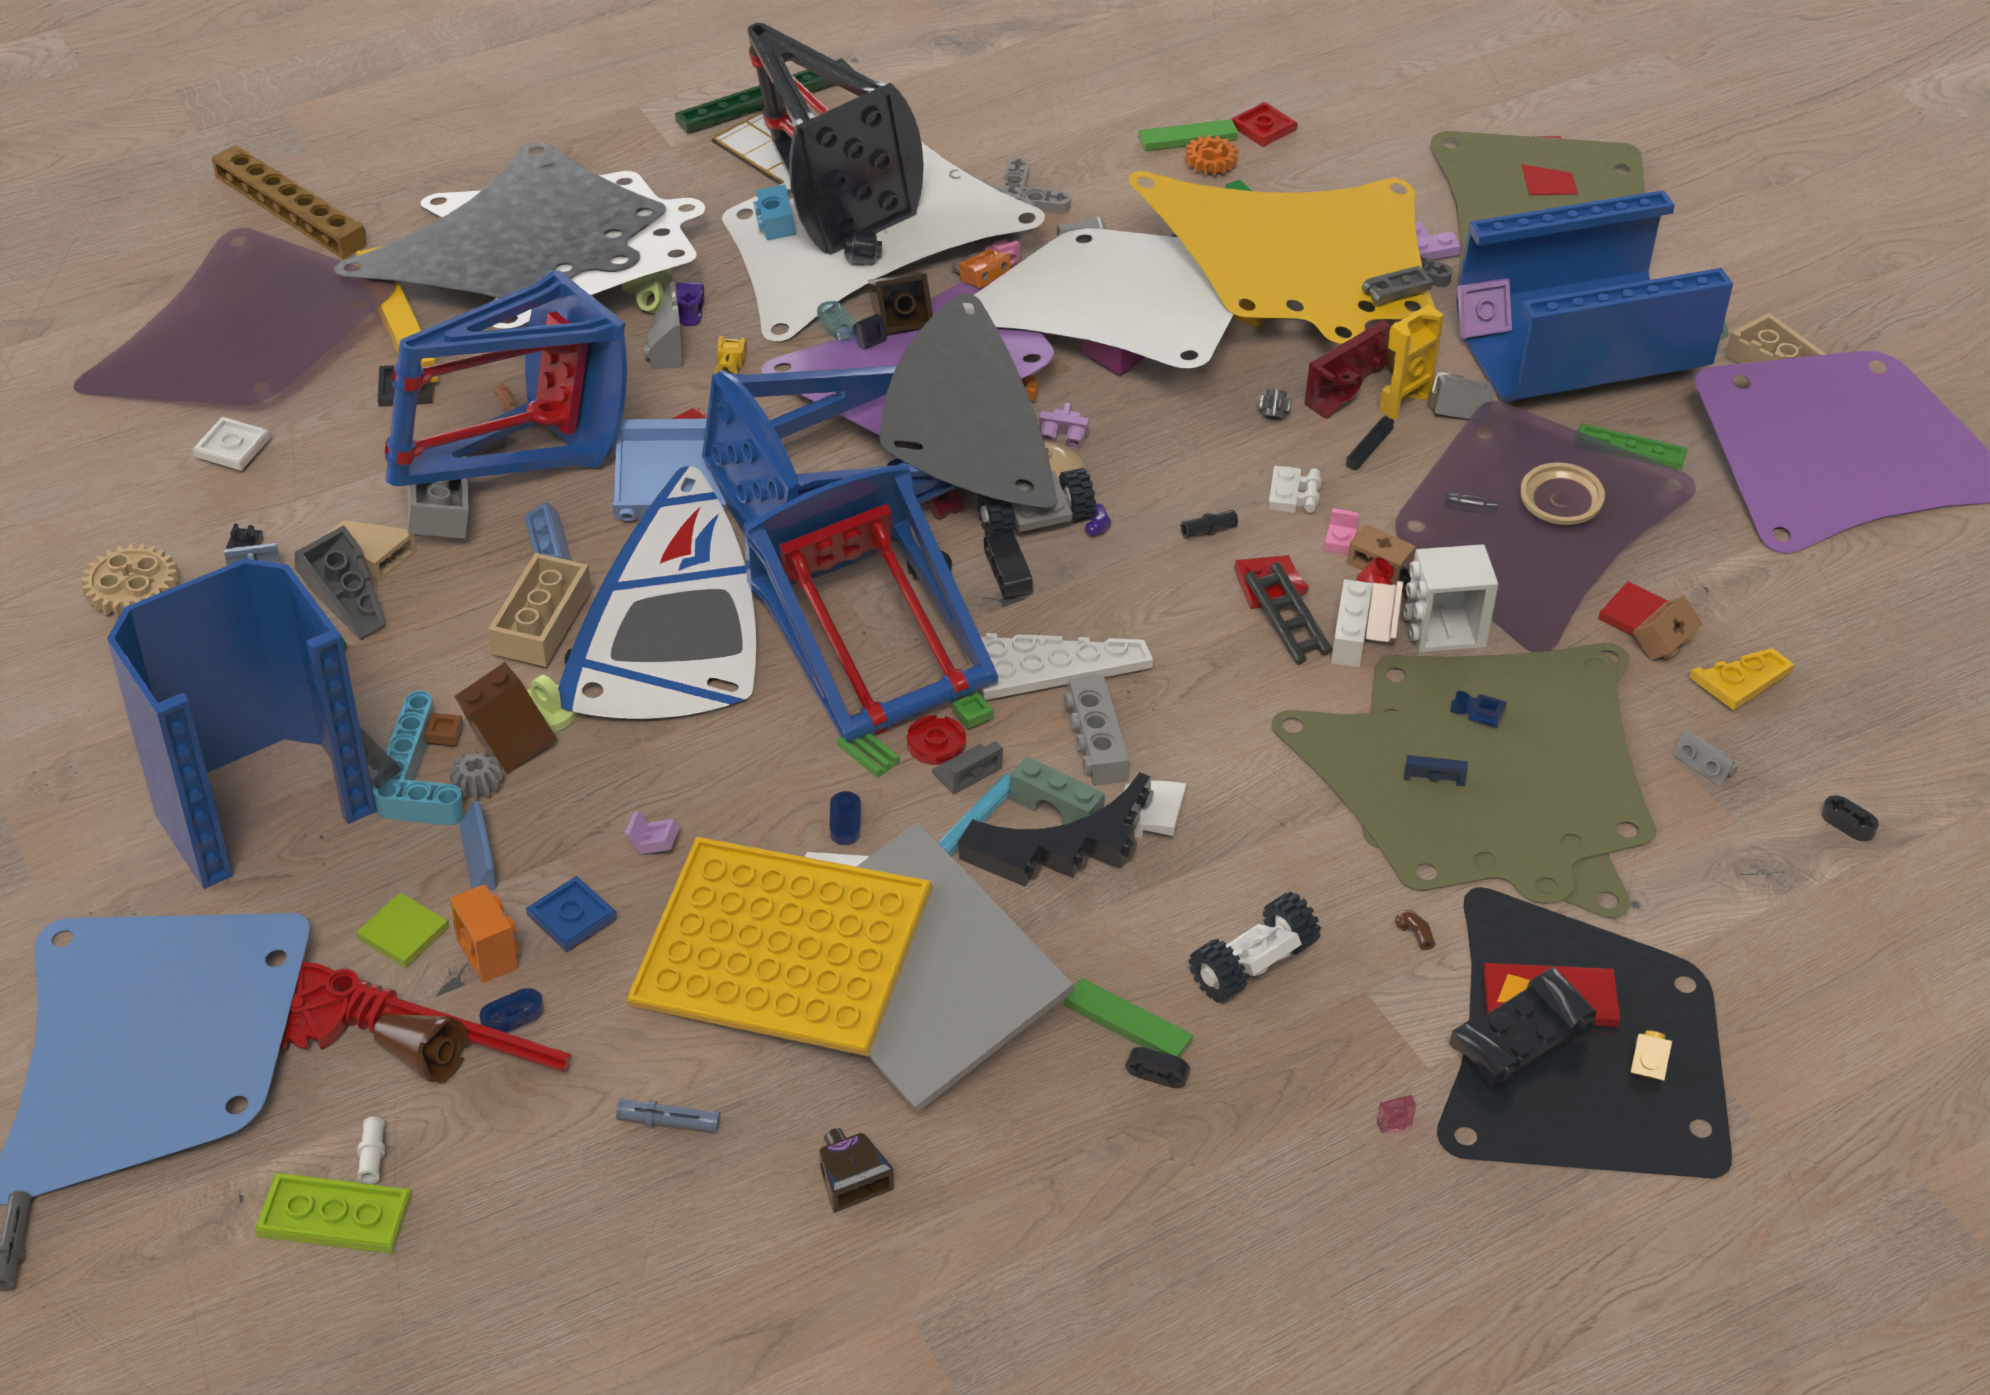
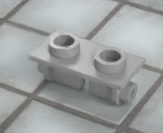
(1704, 758)

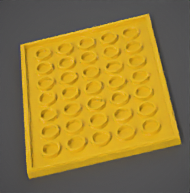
(781, 945)

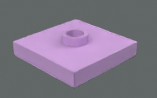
(1484, 308)

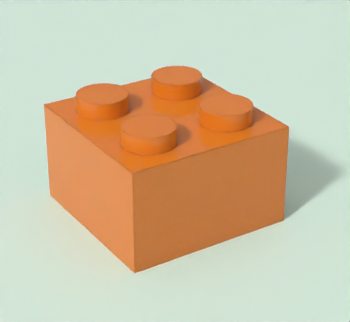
(485, 932)

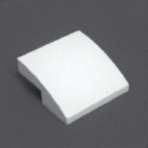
(1164, 809)

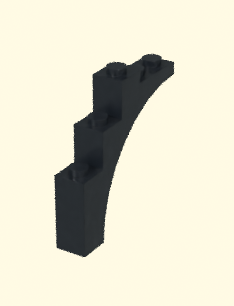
(1065, 847)

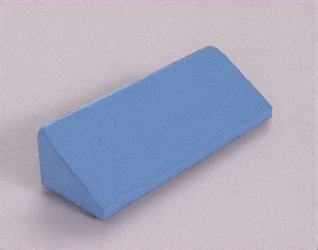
(547, 532)
(477, 848)

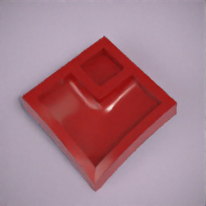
(1261, 567)

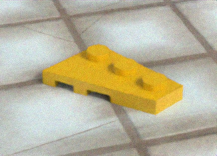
(1743, 679)

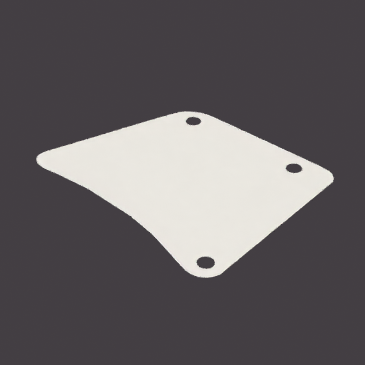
(1115, 291)

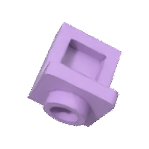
(651, 836)

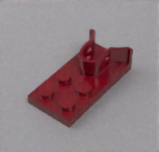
(1345, 369)

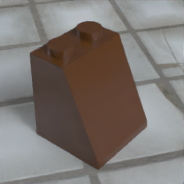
(505, 717)

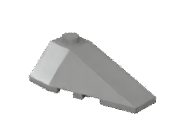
(664, 334)

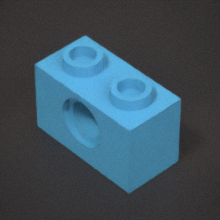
(775, 212)

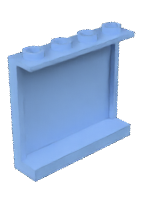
(649, 457)

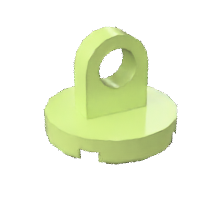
(647, 285)
(547, 699)

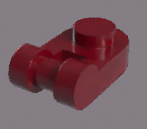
(953, 504)

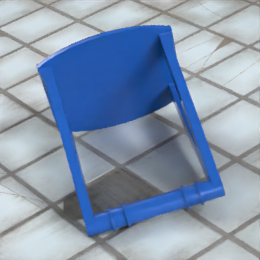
(747, 449)

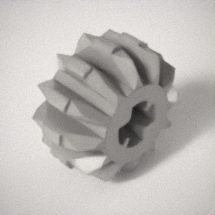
(476, 775)

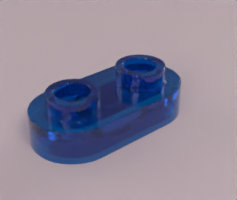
(845, 818)
(510, 1010)

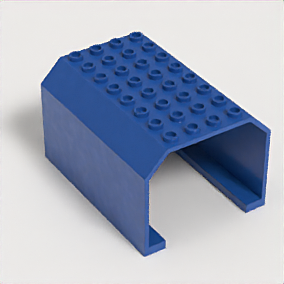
(1587, 298)
(226, 674)

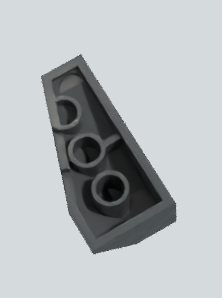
(339, 578)

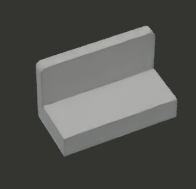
(1461, 396)

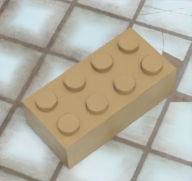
(539, 609)

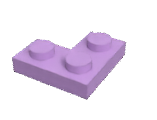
(1436, 245)

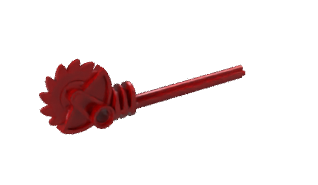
(332, 999)

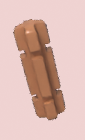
(505, 397)

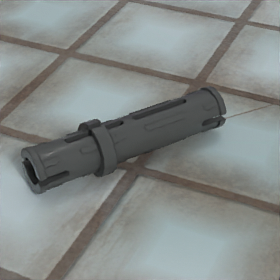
(17, 1208)

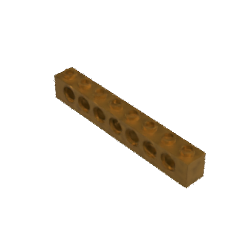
(289, 201)

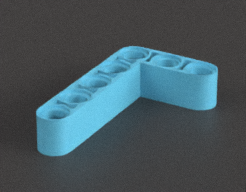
(402, 795)

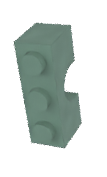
(1035, 782)

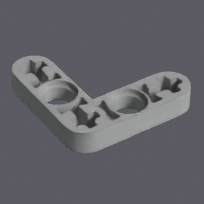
(1049, 200)

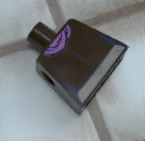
(853, 1169)

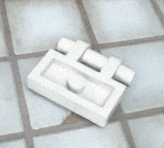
(1285, 487)

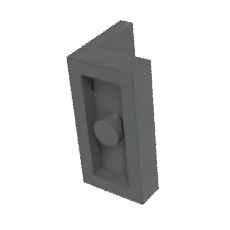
(970, 767)

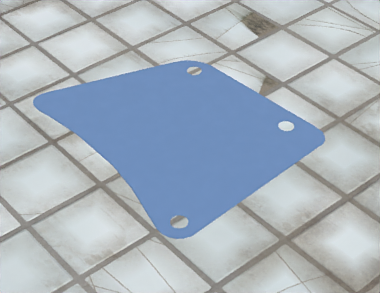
(148, 1040)

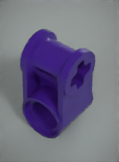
(690, 302)

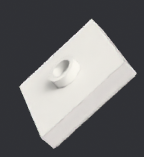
(231, 443)

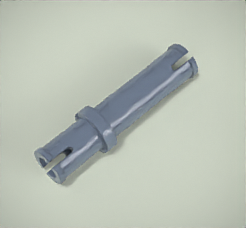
(654, 1113)

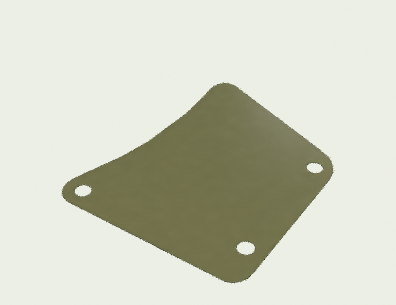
(1491, 182)

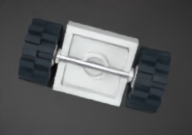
(1224, 966)

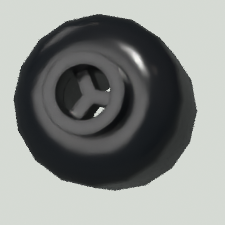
(862, 247)

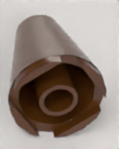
(423, 1043)

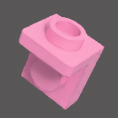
(1004, 246)
(1341, 531)

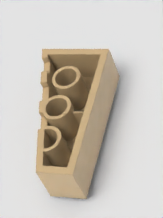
(1768, 340)

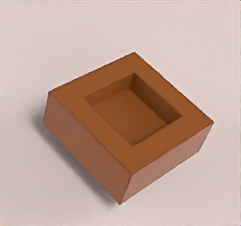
(443, 729)

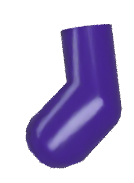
(1100, 521)

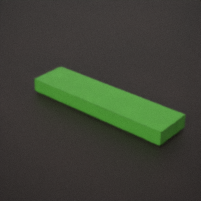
(1182, 134)
(1659, 451)
(1127, 1019)

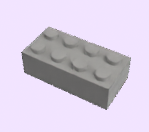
(438, 508)

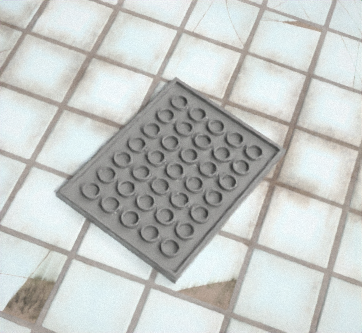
(965, 979)

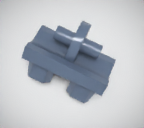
(264, 552)

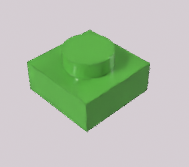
(972, 710)

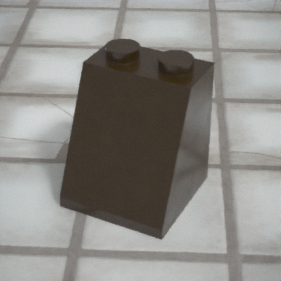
(902, 301)

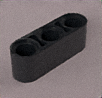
(1008, 564)

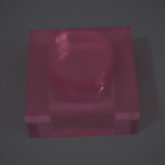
(1396, 1114)

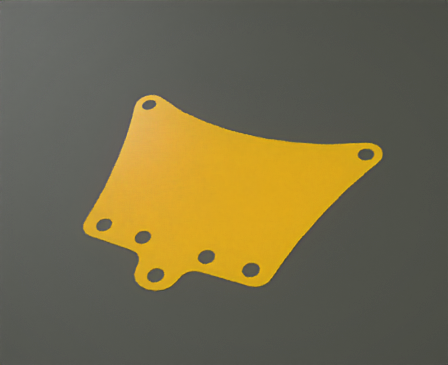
(1295, 246)

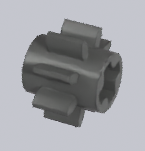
(1274, 404)

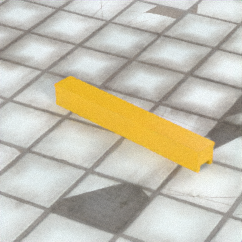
(399, 318)

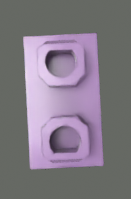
(1065, 423)

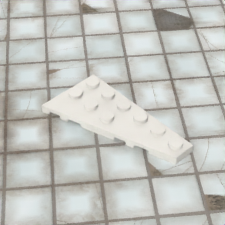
(1048, 661)

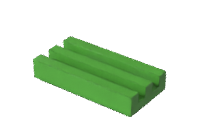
(891, 758)

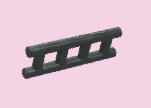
(1285, 627)

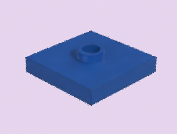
(571, 913)

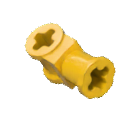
(730, 354)

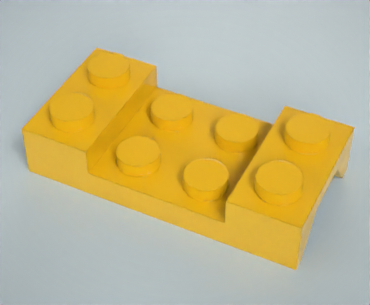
(1416, 349)

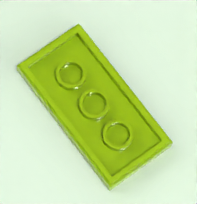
(333, 1213)

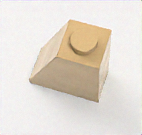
(382, 546)

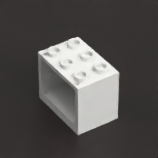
(1450, 598)

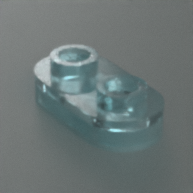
(836, 320)

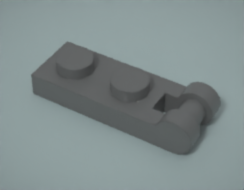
(1397, 284)

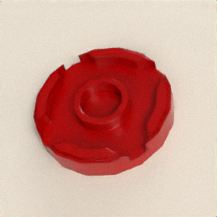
(935, 739)

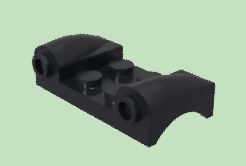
(1524, 1028)

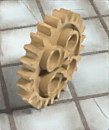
(127, 577)

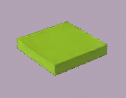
(402, 930)

